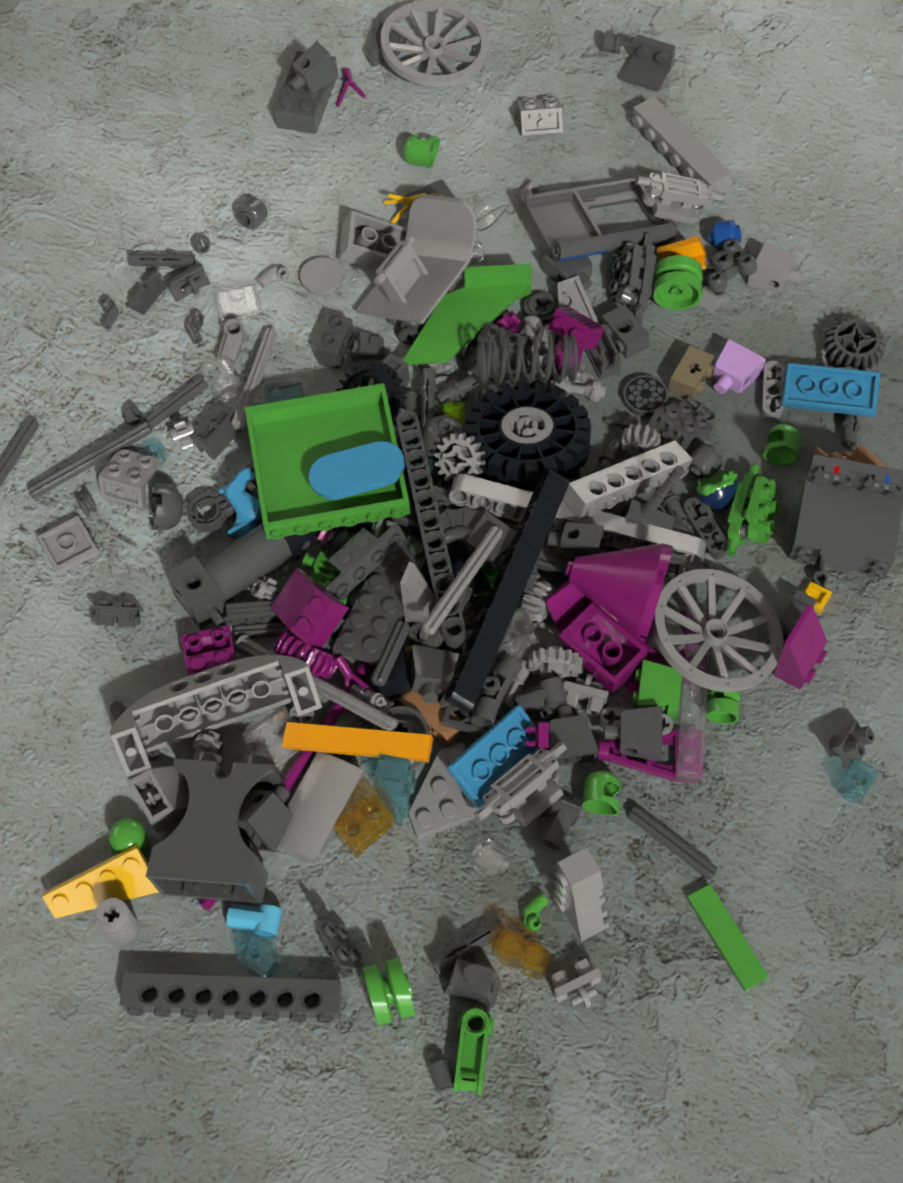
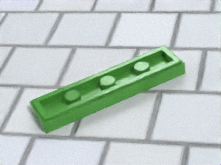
(727, 937)

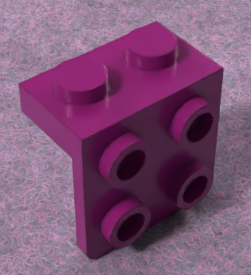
(566, 605)

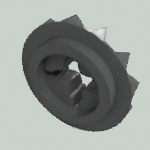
(542, 299)

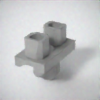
(586, 692)
(586, 978)

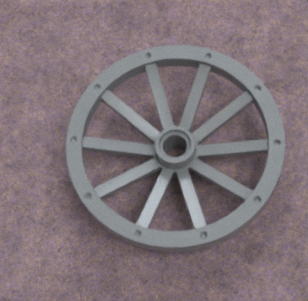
(434, 48)
(714, 634)

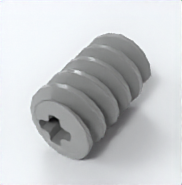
(116, 921)

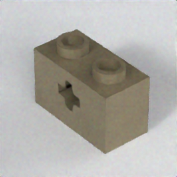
(692, 373)

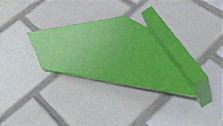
(467, 310)

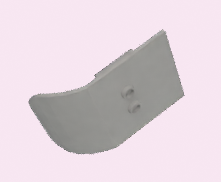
(426, 263)

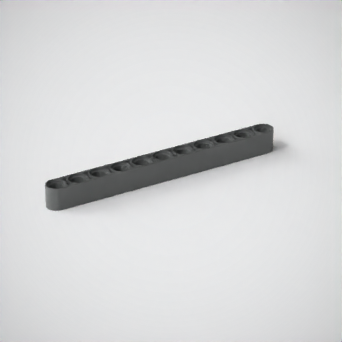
(430, 515)

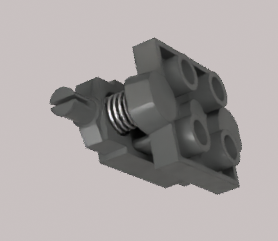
(634, 276)

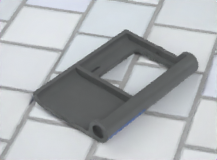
(570, 229)

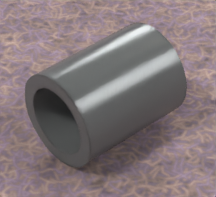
(441, 1075)

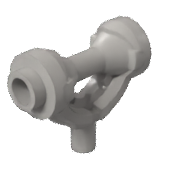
(593, 388)

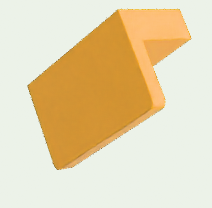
(689, 247)

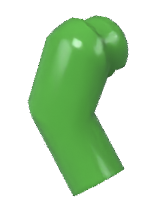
(531, 913)

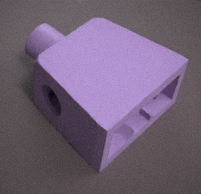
(736, 368)

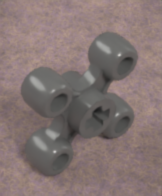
(726, 265)

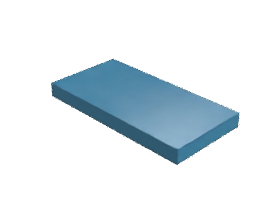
(831, 389)
(492, 755)

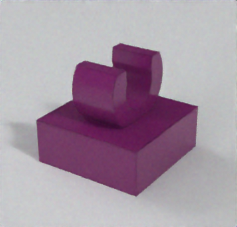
(542, 736)

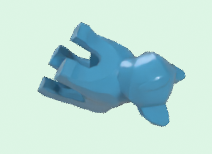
(245, 505)

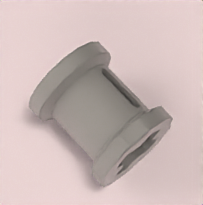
(531, 327)

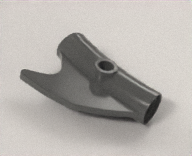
(493, 691)

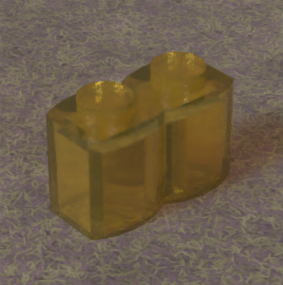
(515, 952)

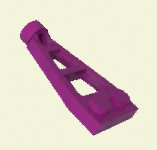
(647, 766)

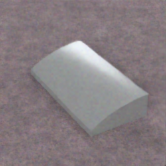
(319, 805)

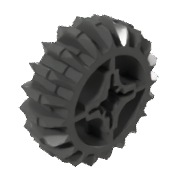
(855, 343)

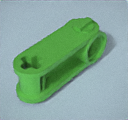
(472, 1051)

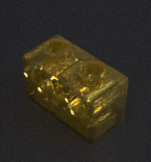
(369, 829)

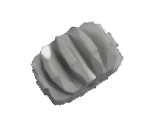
(639, 439)
(536, 602)

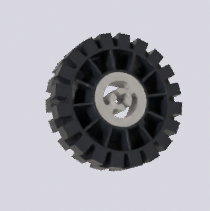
(529, 433)

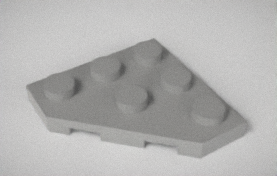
(440, 799)

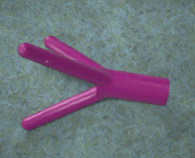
(348, 82)
(349, 674)

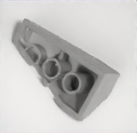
(416, 595)

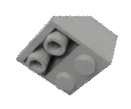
(161, 795)

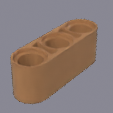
(433, 714)

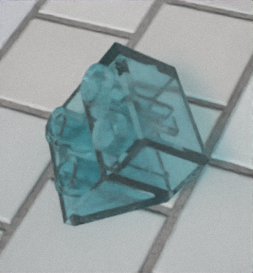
(394, 784)

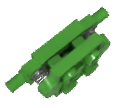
(752, 511)

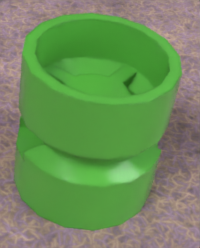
(723, 707)

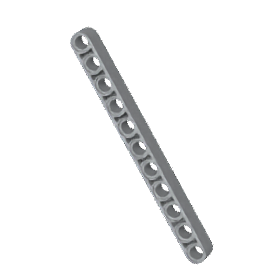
(618, 531)

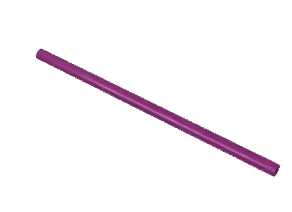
(305, 756)

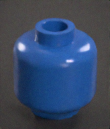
(724, 231)

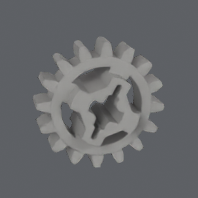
(465, 450)
(555, 663)

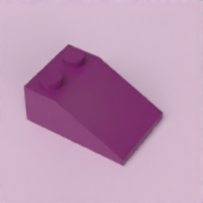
(308, 609)
(605, 648)
(802, 650)

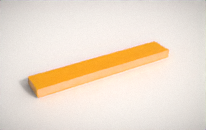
(357, 741)

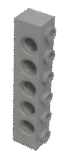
(625, 479)

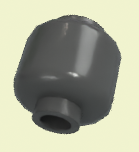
(251, 213)
(705, 461)

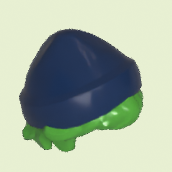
(718, 490)

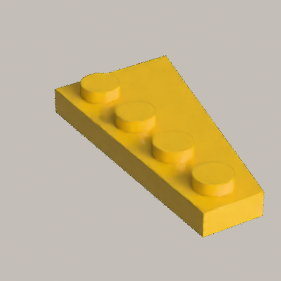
(116, 877)

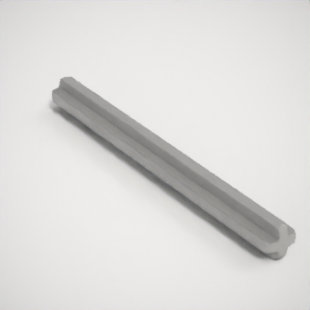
(254, 378)
(462, 580)

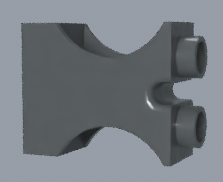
(208, 850)

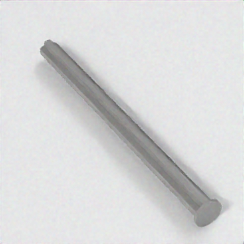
(328, 690)

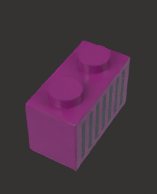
(571, 321)

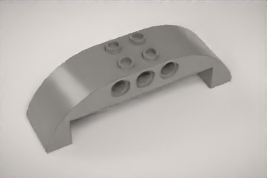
(209, 702)

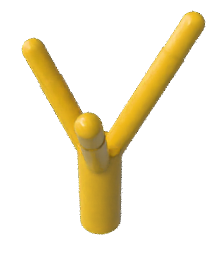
(399, 200)

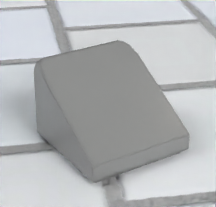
(711, 300)

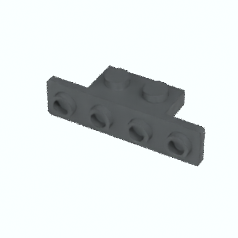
(361, 557)

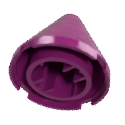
(624, 583)

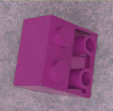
(208, 649)

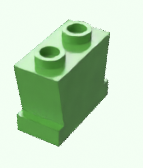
(658, 687)

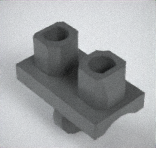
(187, 282)
(851, 743)

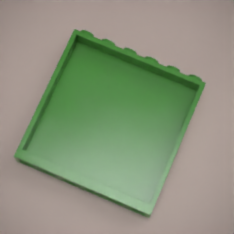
(296, 433)

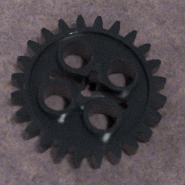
(380, 375)

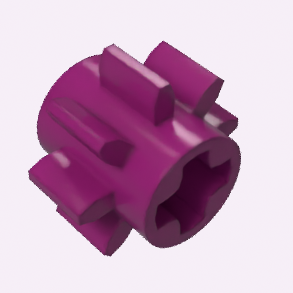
(508, 321)

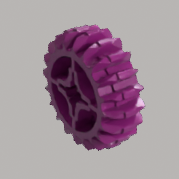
(319, 660)

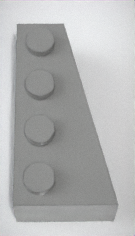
(581, 894)

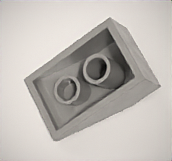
(368, 239)

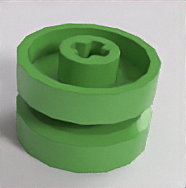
(678, 282)
(389, 991)

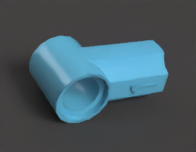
(260, 920)

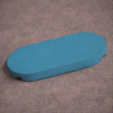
(356, 470)

